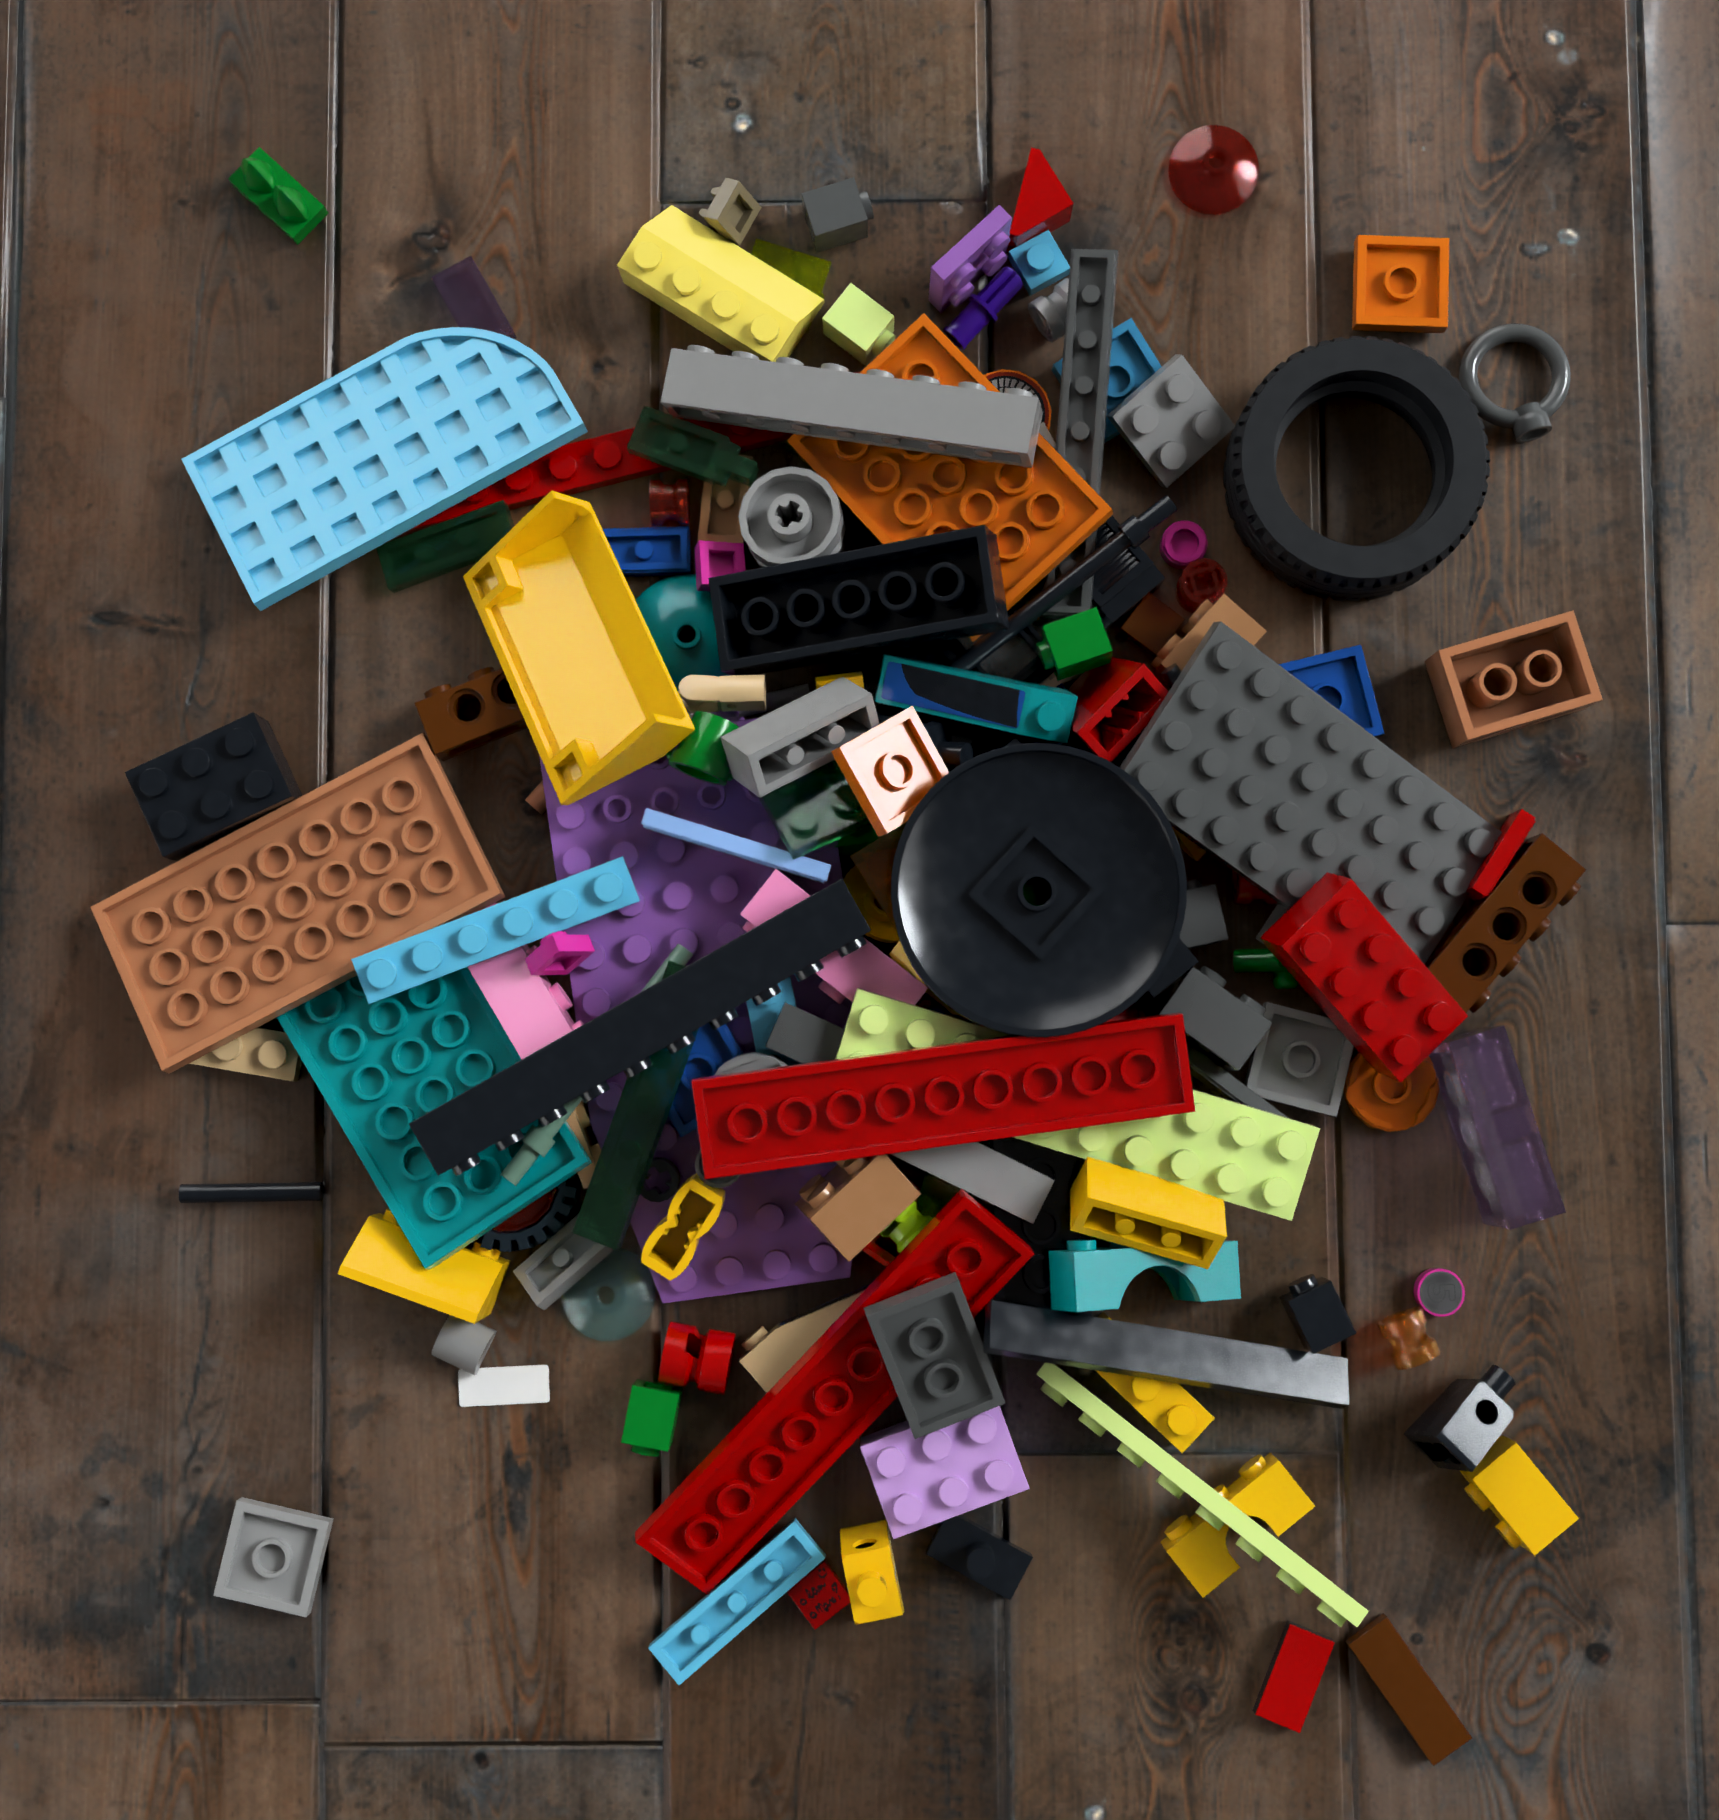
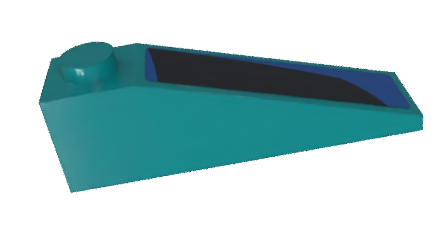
(977, 698)

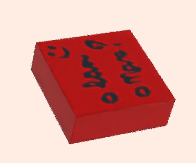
(820, 1594)

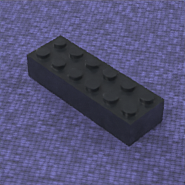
(859, 602)

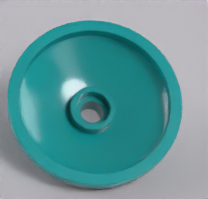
(675, 606)

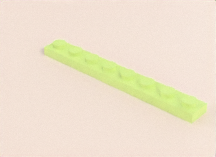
(1213, 1508)

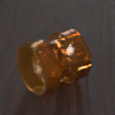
(1409, 1338)

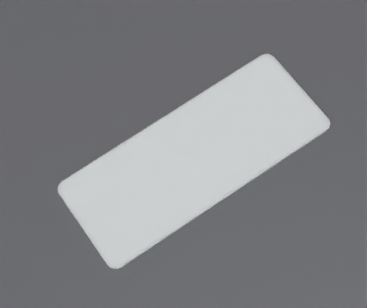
(504, 1386)

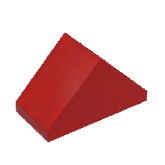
(1041, 202)

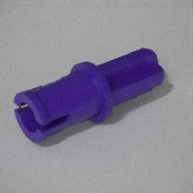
(983, 307)

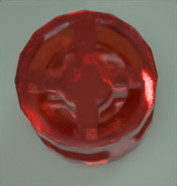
(669, 502)

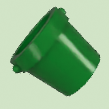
(702, 751)

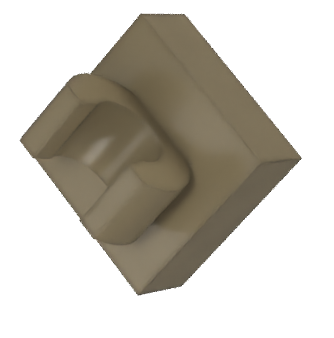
(731, 210)

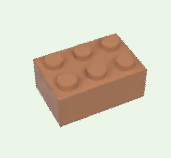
(1513, 679)

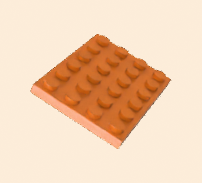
(915, 494)

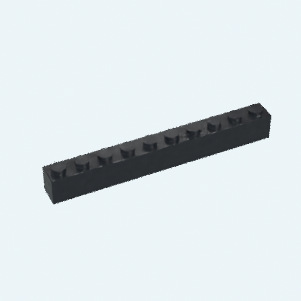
(640, 1027)

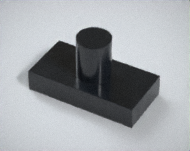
(979, 1555)

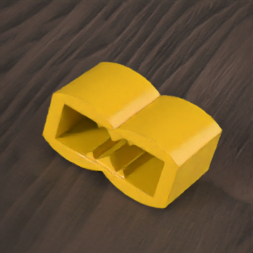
(678, 1234)

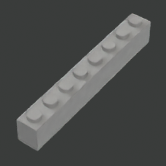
(853, 406)

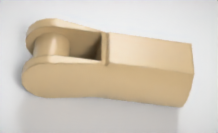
(723, 693)

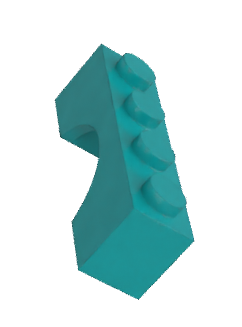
(1097, 1277)

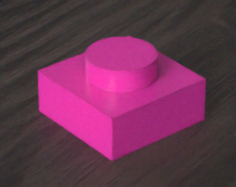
(717, 559)
(559, 954)

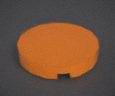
(1386, 1102)

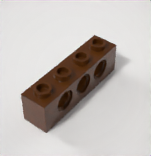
(442, 719)
(1556, 879)

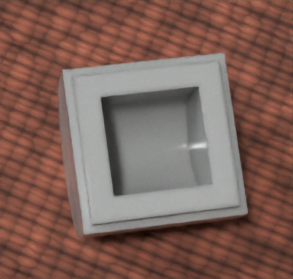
(463, 1344)

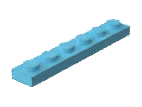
(495, 930)

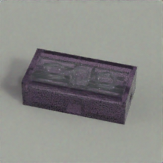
(1496, 1128)

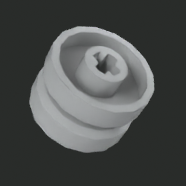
(791, 517)

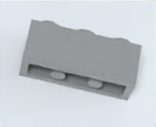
(798, 736)

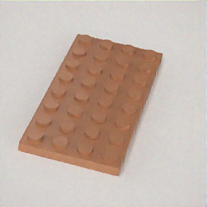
(292, 901)

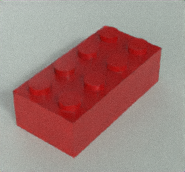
(1364, 976)

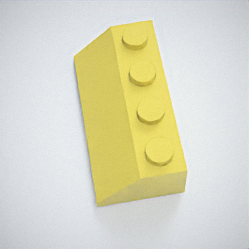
(718, 286)

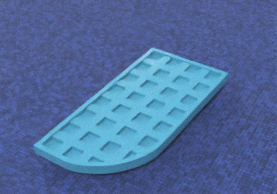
(377, 453)

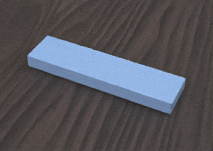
(735, 846)

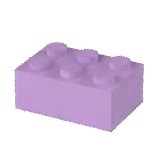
(943, 1471)

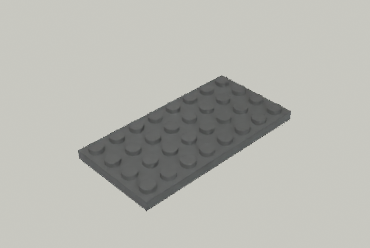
(1301, 790)

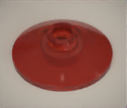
(1210, 188)

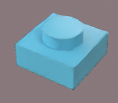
(1039, 262)

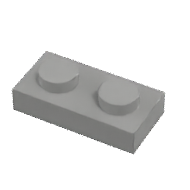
(559, 1265)

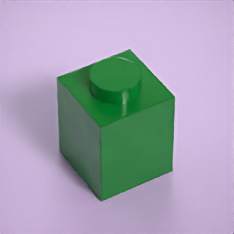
(1074, 644)
(651, 1417)

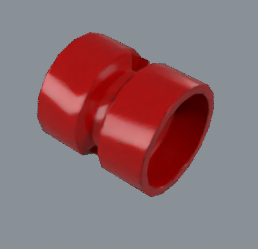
(697, 1357)

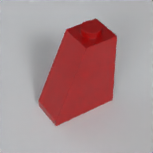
(1114, 705)

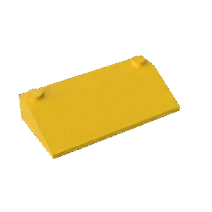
(576, 649)

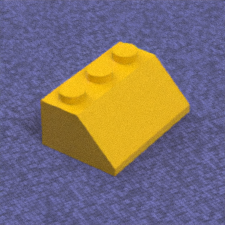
(459, 1286)

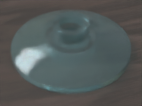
(632, 1301)

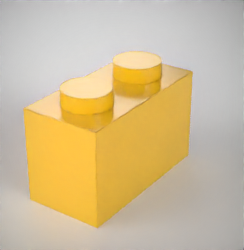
(1519, 1497)

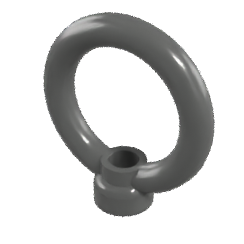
(1531, 419)

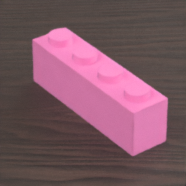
(863, 968)
(524, 1003)

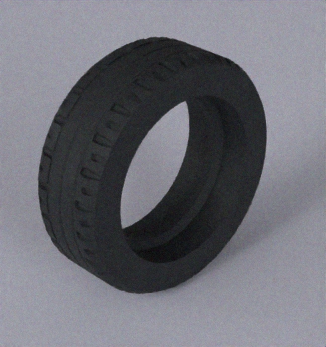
(1414, 390)

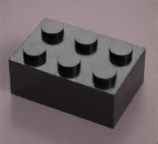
(213, 786)

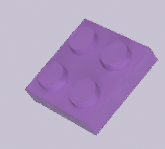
(976, 253)

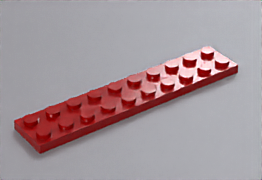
(942, 1096)
(819, 1404)

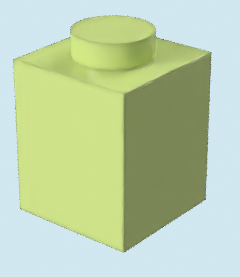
(859, 325)

